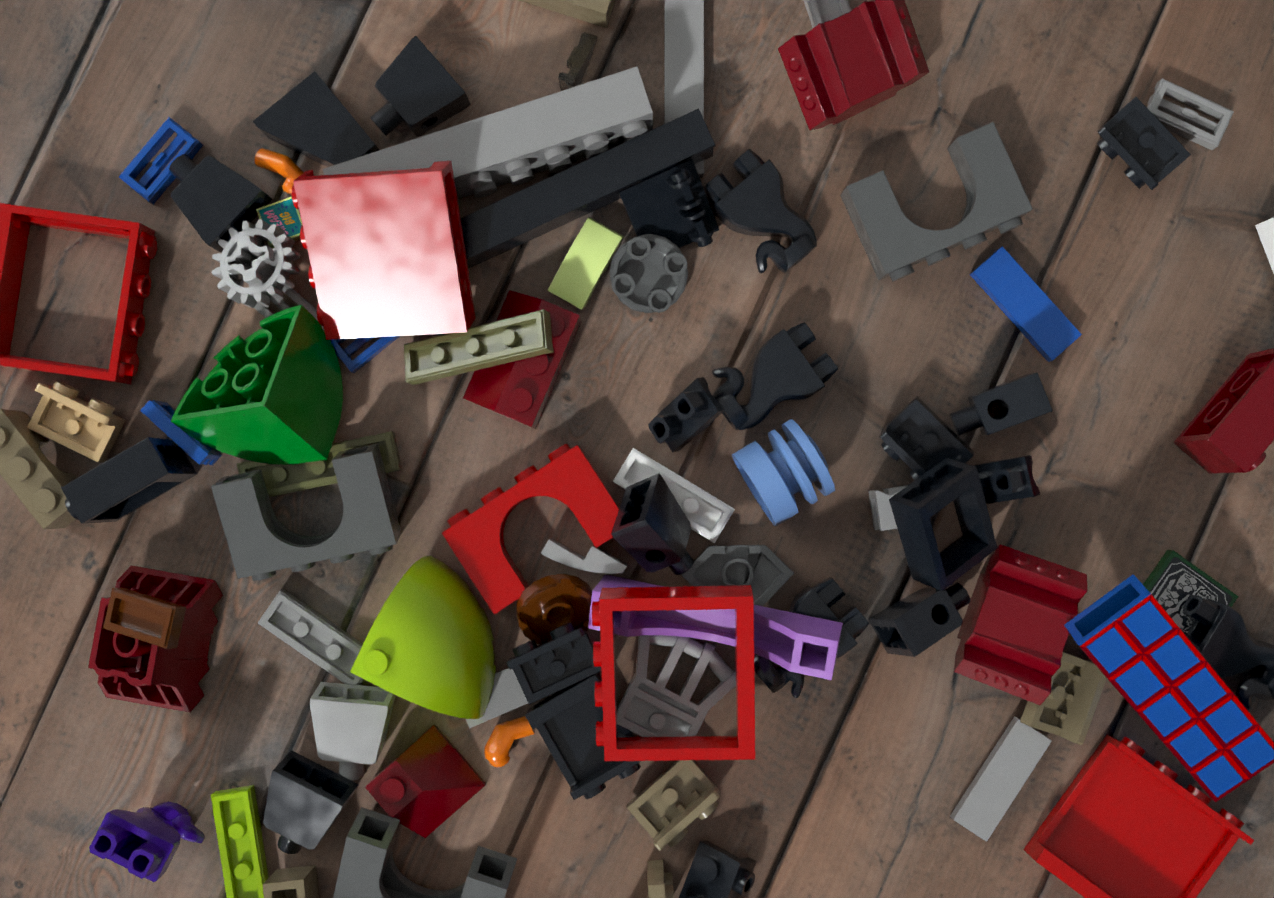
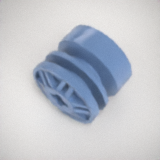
(784, 471)

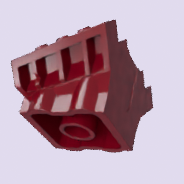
(853, 61)
(1017, 623)
(150, 673)

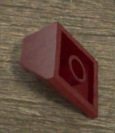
(425, 783)

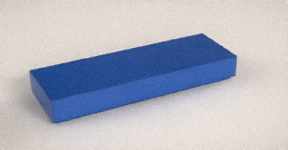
(1025, 304)

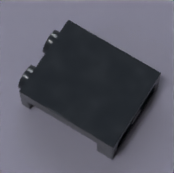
(569, 731)

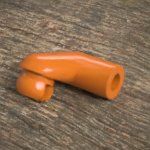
(279, 164)
(502, 738)

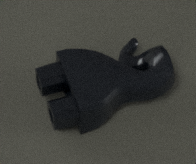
(760, 209)
(777, 376)
(814, 603)
(1229, 648)

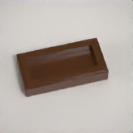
(144, 617)

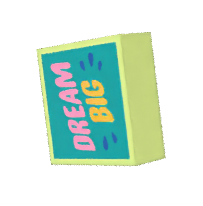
(284, 216)

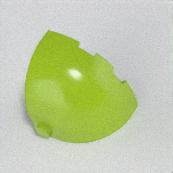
(431, 643)

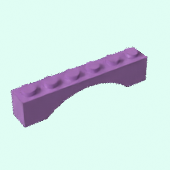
(787, 638)

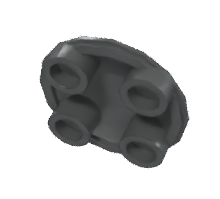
(648, 273)

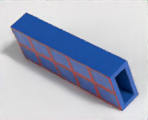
(1172, 688)

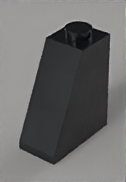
(315, 124)

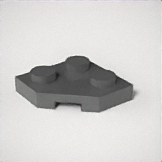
(740, 566)

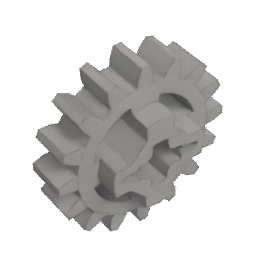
(257, 264)

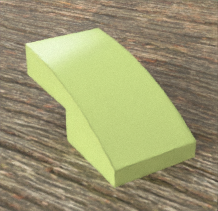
(585, 263)

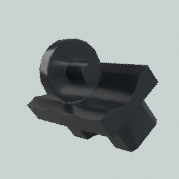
(686, 416)
(1007, 479)

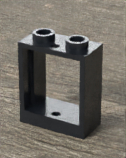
(128, 481)
(927, 496)

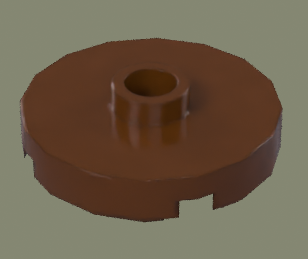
(551, 604)

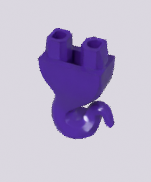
(145, 838)

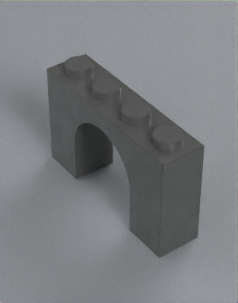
(992, 202)
(264, 545)
(370, 870)

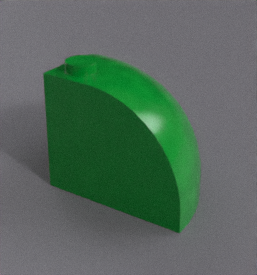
(269, 394)

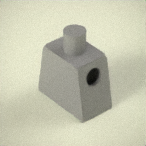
(350, 724)

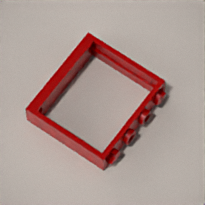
(136, 286)
(676, 598)

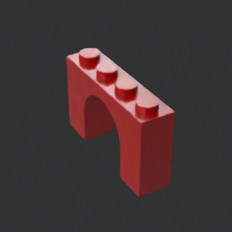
(479, 536)

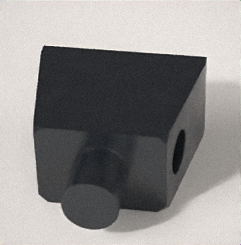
(417, 92)
(215, 198)
(1019, 402)
(653, 527)
(920, 619)
(304, 802)

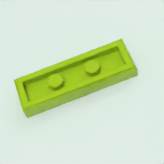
(240, 842)

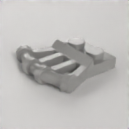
(658, 712)

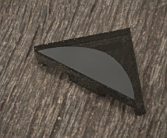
(578, 62)

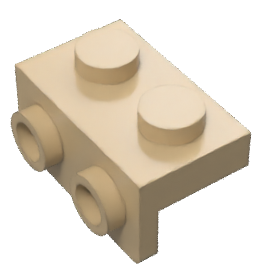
(75, 423)

